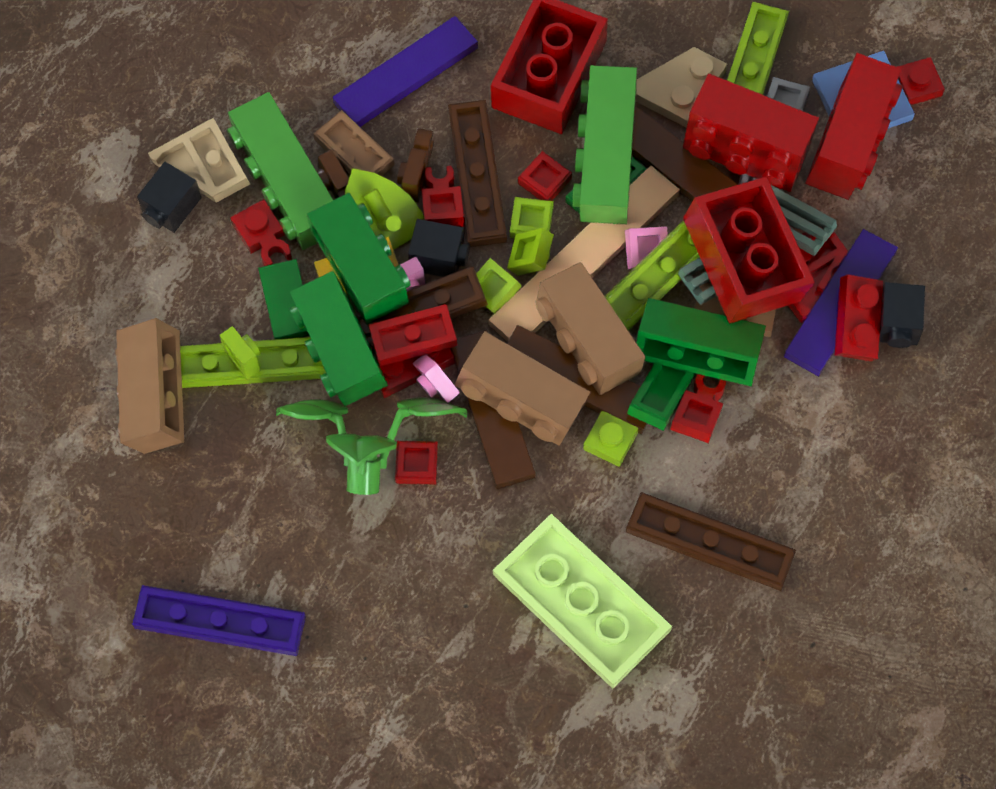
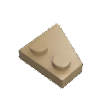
(676, 84)
(206, 158)

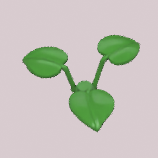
(362, 451)

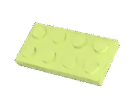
(582, 600)

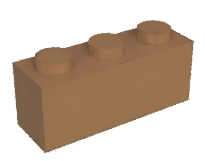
(589, 329)
(149, 386)
(521, 389)

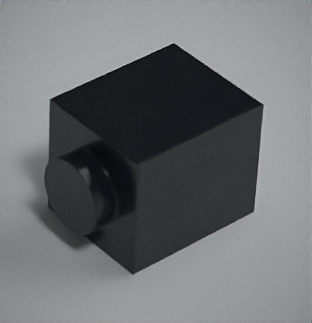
(168, 197)
(439, 247)
(902, 314)

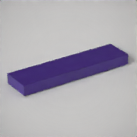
(406, 71)
(817, 336)
(219, 620)

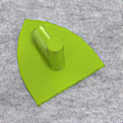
(389, 205)

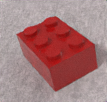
(548, 62)
(855, 127)
(749, 132)
(748, 249)

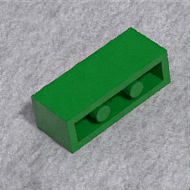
(359, 257)
(336, 339)
(700, 341)

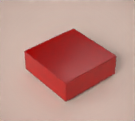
(544, 177)
(416, 462)

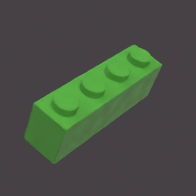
(607, 144)
(280, 163)

